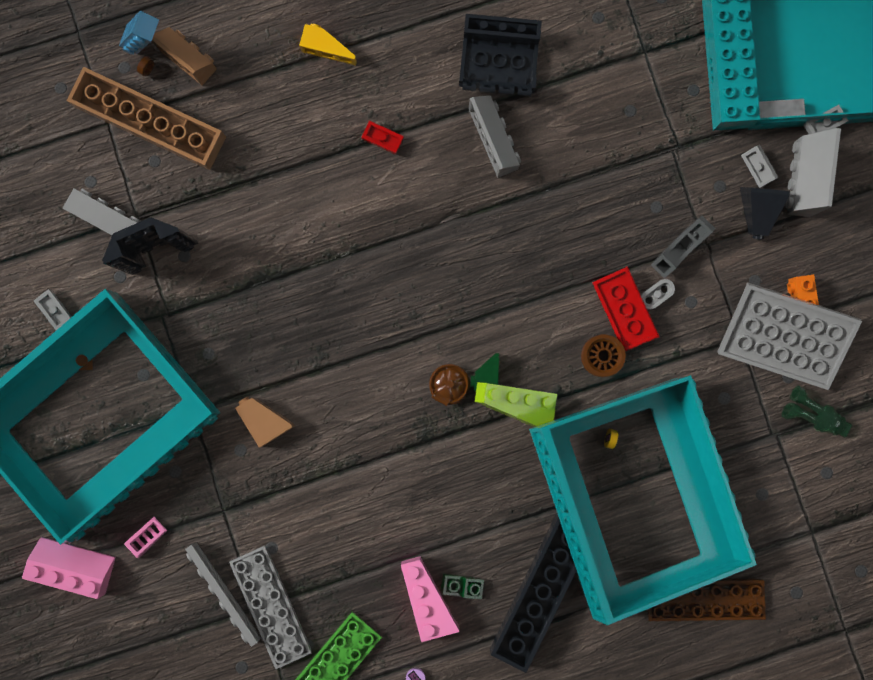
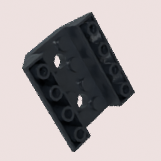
(127, 244)

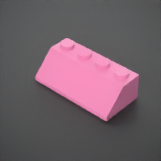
(69, 568)

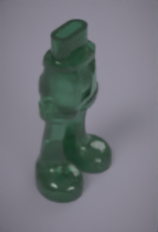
(827, 419)

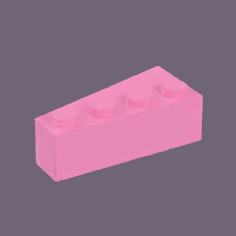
(428, 605)

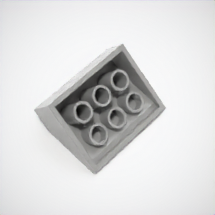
(813, 173)

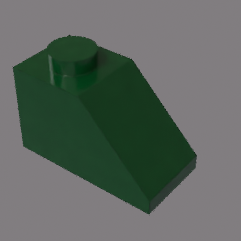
(487, 372)

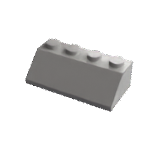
(493, 135)

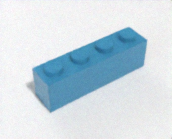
(138, 33)

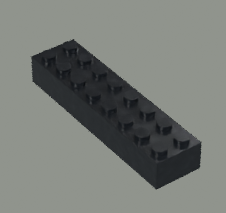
(536, 601)

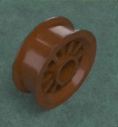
(619, 361)

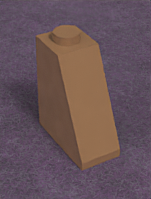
(262, 421)

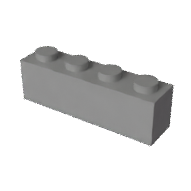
(97, 212)

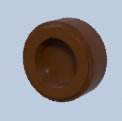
(145, 66)

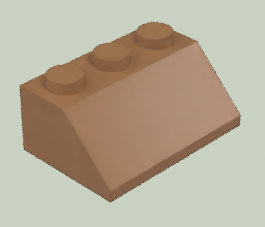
(184, 54)

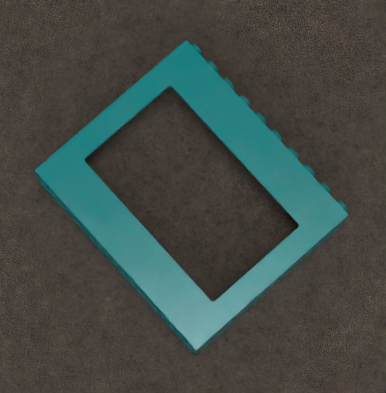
(51, 367)
(699, 479)

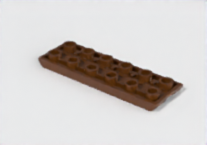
(716, 601)

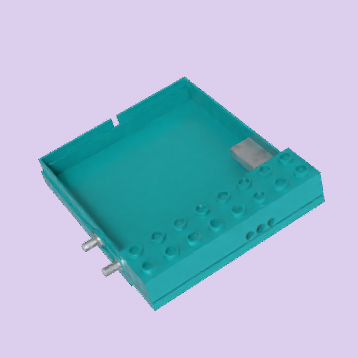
(788, 61)

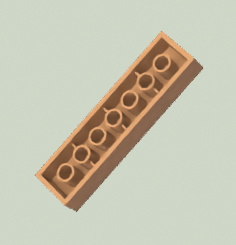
(146, 118)

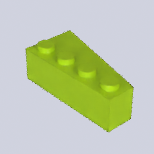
(521, 404)

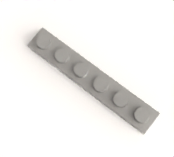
(227, 601)

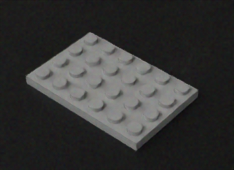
(788, 336)

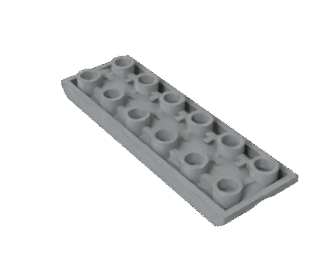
(270, 607)

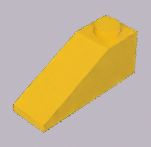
(320, 43)

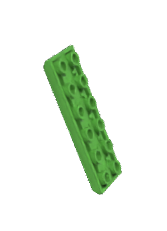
(342, 651)

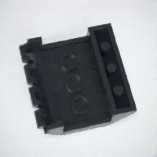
(500, 54)

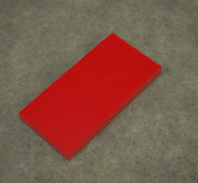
(625, 309)

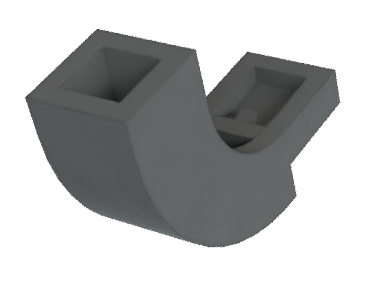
(682, 246)

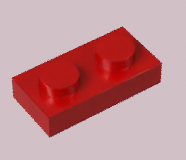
(382, 137)

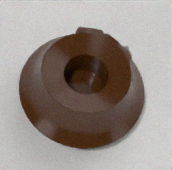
(449, 384)

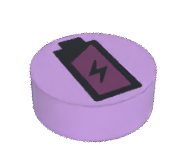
(415, 674)

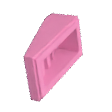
(138, 553)

